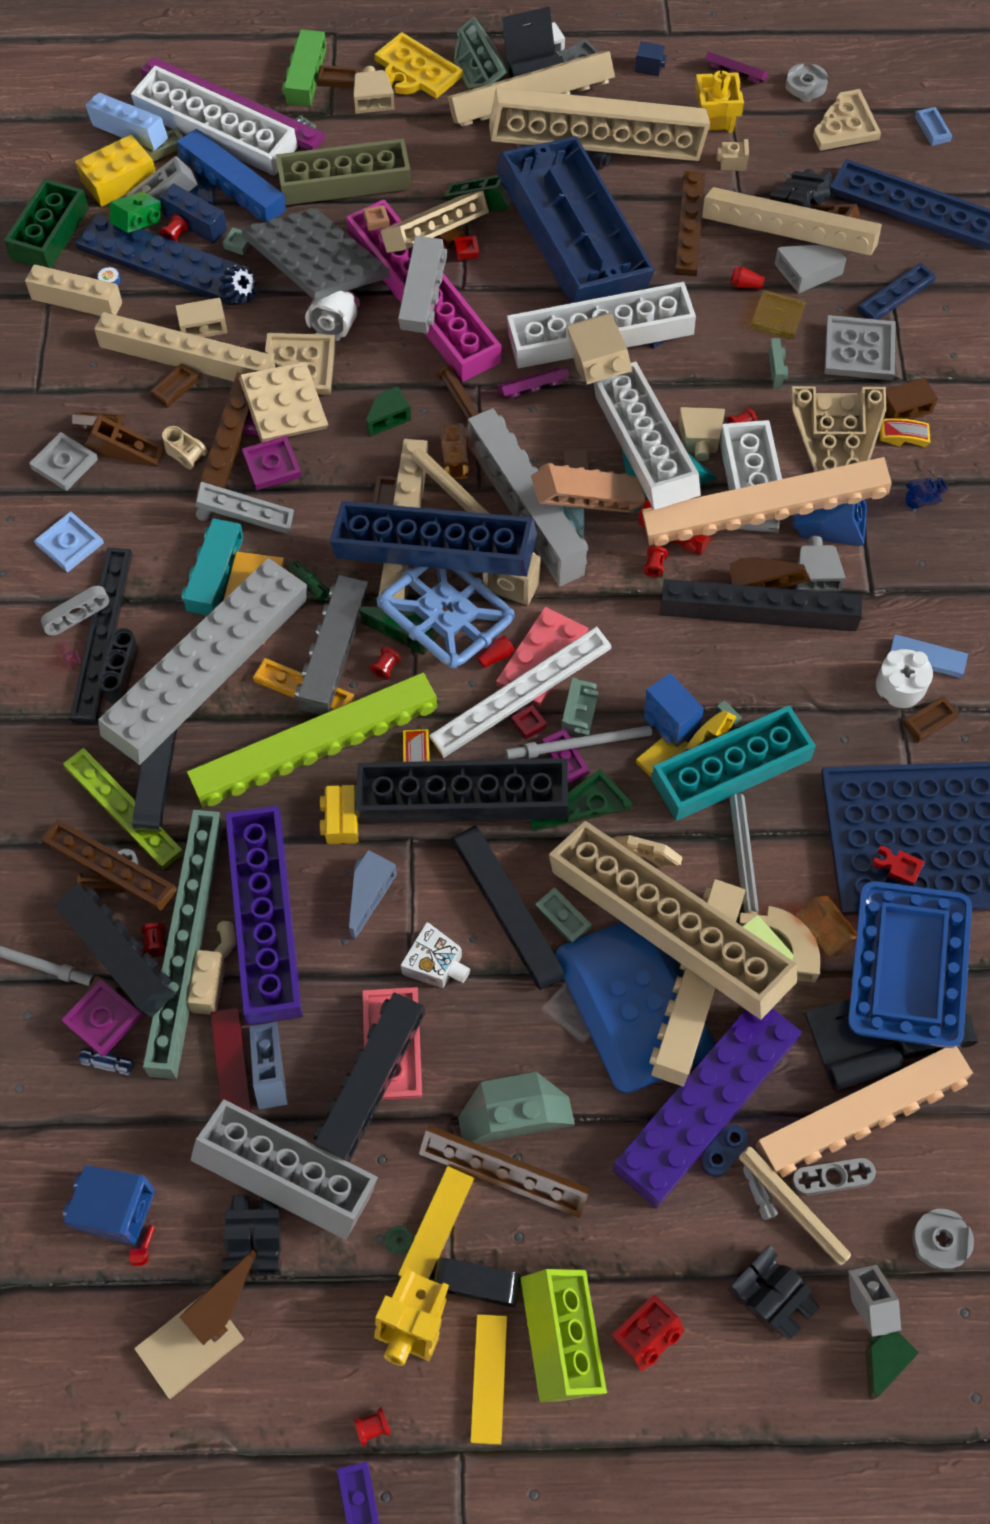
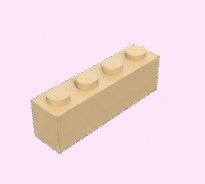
(73, 291)

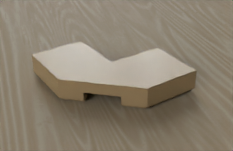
(655, 852)

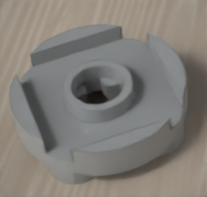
(798, 83)
(955, 1229)

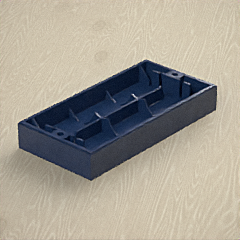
(574, 220)

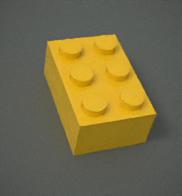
(115, 169)

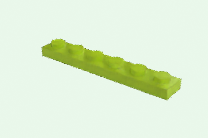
(120, 807)

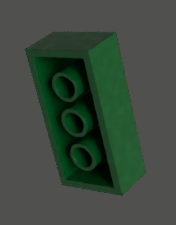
(46, 224)

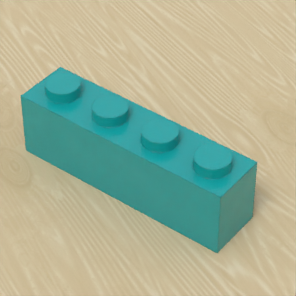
(212, 567)

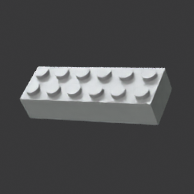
(284, 1169)

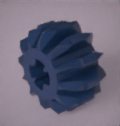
(238, 284)

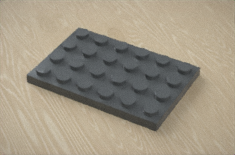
(315, 253)

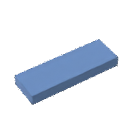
(941, 659)

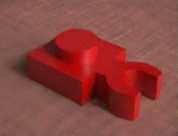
(902, 867)

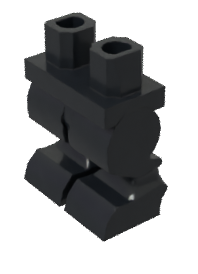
(804, 188)
(254, 1227)
(778, 1298)

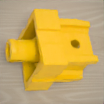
(721, 98)
(411, 1318)

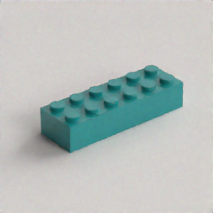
(732, 763)

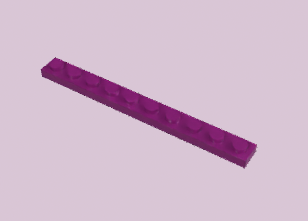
(306, 136)

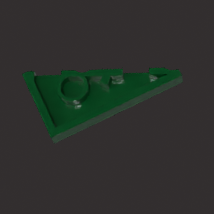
(588, 800)

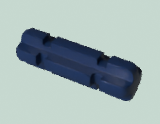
(108, 1062)

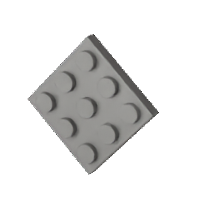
(860, 347)

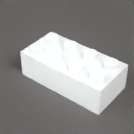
(749, 454)

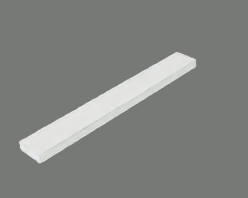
(520, 692)

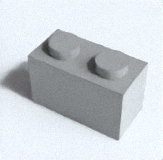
(874, 1300)

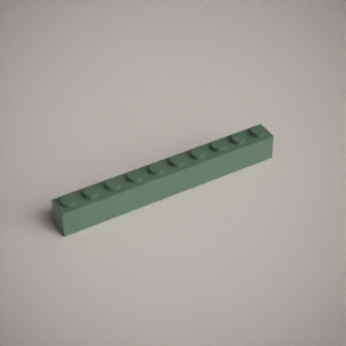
(184, 939)

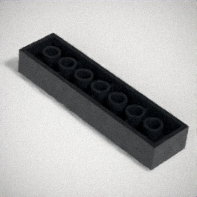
(462, 790)

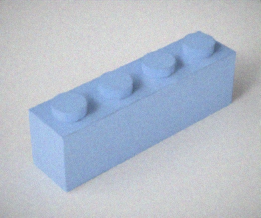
(125, 120)

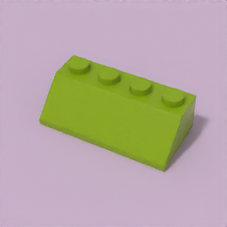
(563, 1335)

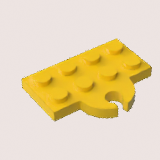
(416, 67)

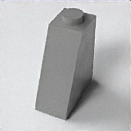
(809, 265)

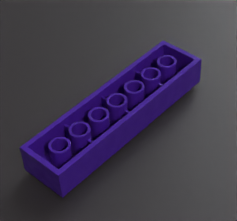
(263, 916)
(705, 1104)

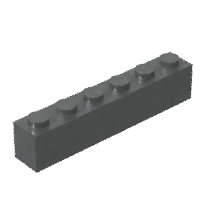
(332, 646)

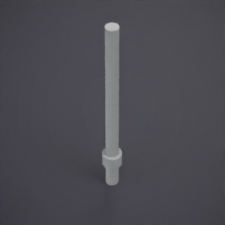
(532, 750)
(65, 972)

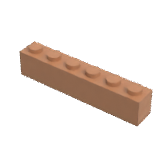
(587, 488)

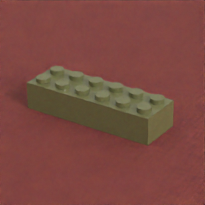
(344, 171)

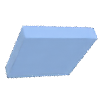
(69, 541)

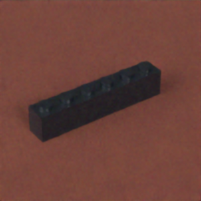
(116, 950)
(370, 1077)

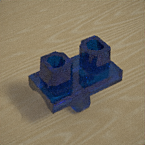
(925, 492)

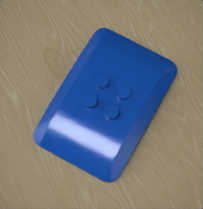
(911, 964)
(623, 995)

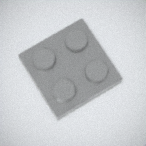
(63, 461)

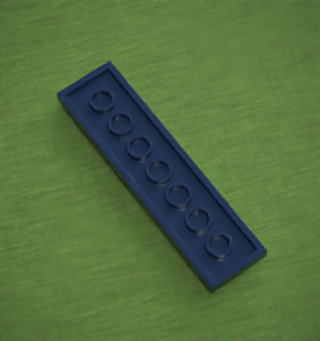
(913, 203)
(156, 257)

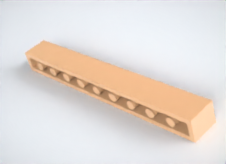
(767, 501)

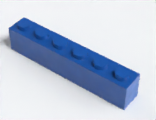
(231, 176)

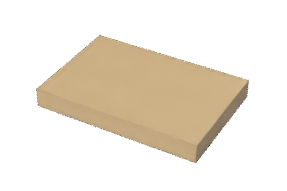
(179, 1357)

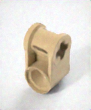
(183, 446)

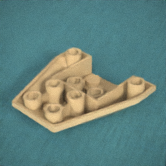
(838, 426)

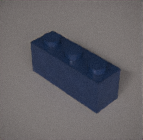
(200, 215)

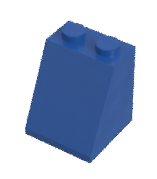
(838, 525)
(109, 1204)

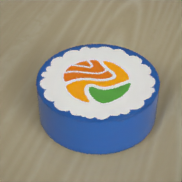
(110, 275)

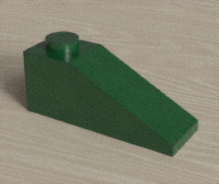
(494, 191)
(378, 620)

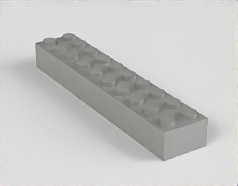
(202, 661)

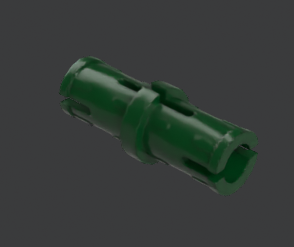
(310, 578)

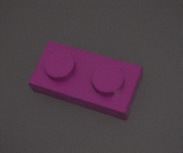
(576, 766)

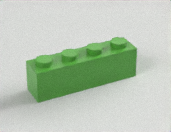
(304, 68)

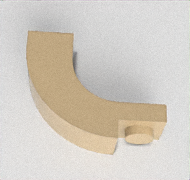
(795, 937)

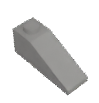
(172, 172)

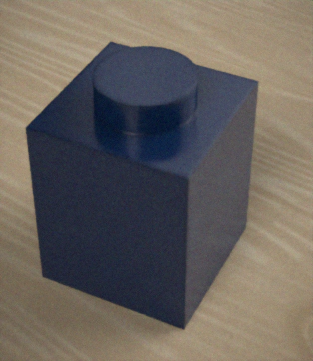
(650, 58)

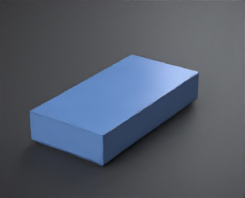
(933, 126)

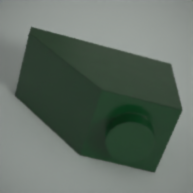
(388, 411)
(886, 1360)

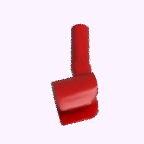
(140, 1256)

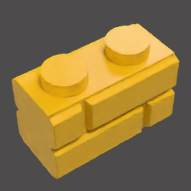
(340, 815)

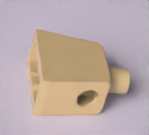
(372, 91)
(700, 430)

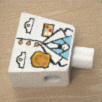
(434, 959)

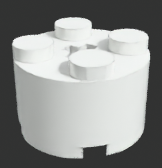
(332, 314)
(904, 677)

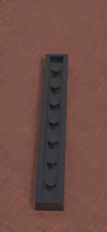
(102, 626)

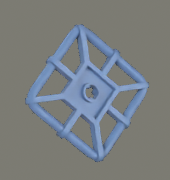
(445, 622)

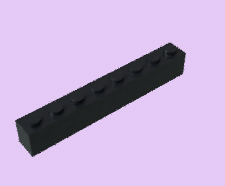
(761, 605)

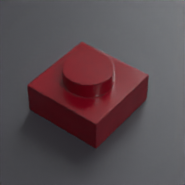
(529, 722)

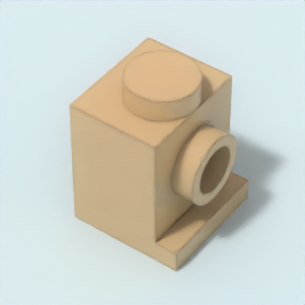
(733, 155)

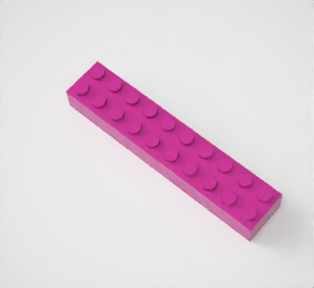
(456, 328)

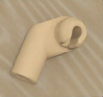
(228, 938)

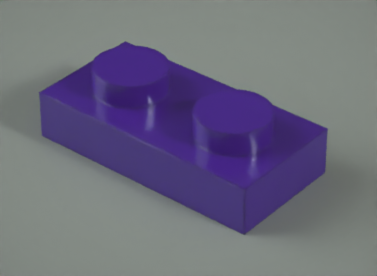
(358, 1494)

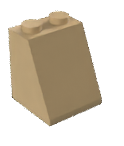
(598, 348)

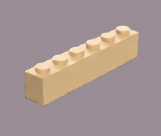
(434, 221)

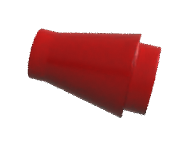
(746, 278)
(498, 650)

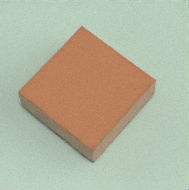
(376, 218)

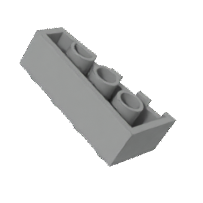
(422, 284)

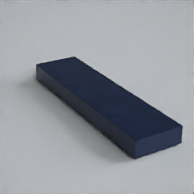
(896, 292)

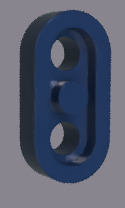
(725, 1149)

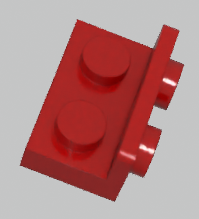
(649, 1332)

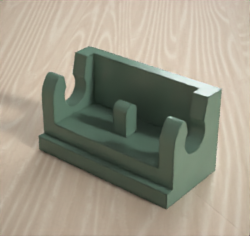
(580, 708)

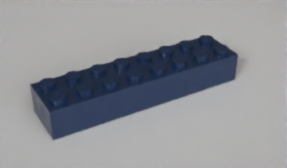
(434, 538)

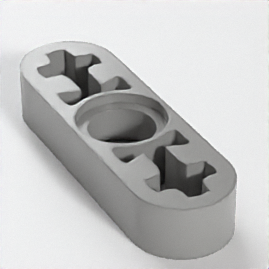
(53, 621)
(811, 1173)

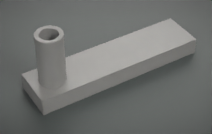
(242, 507)

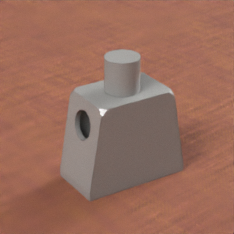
(822, 565)

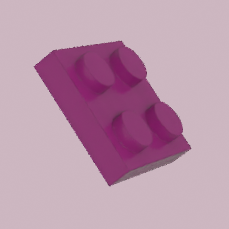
(271, 463)
(101, 1018)

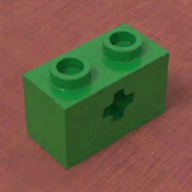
(135, 212)

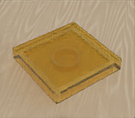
(778, 314)

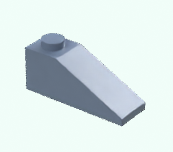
(371, 881)
(267, 1066)

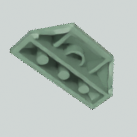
(477, 56)
(514, 1108)

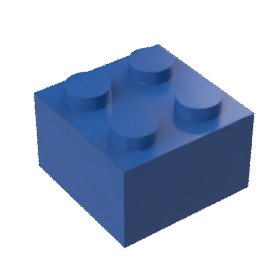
(672, 711)

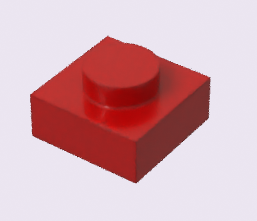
(466, 247)

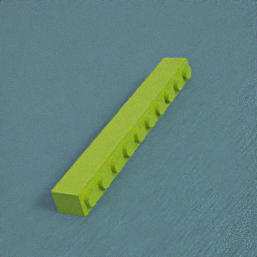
(312, 740)

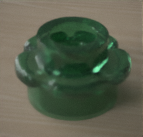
(394, 1233)

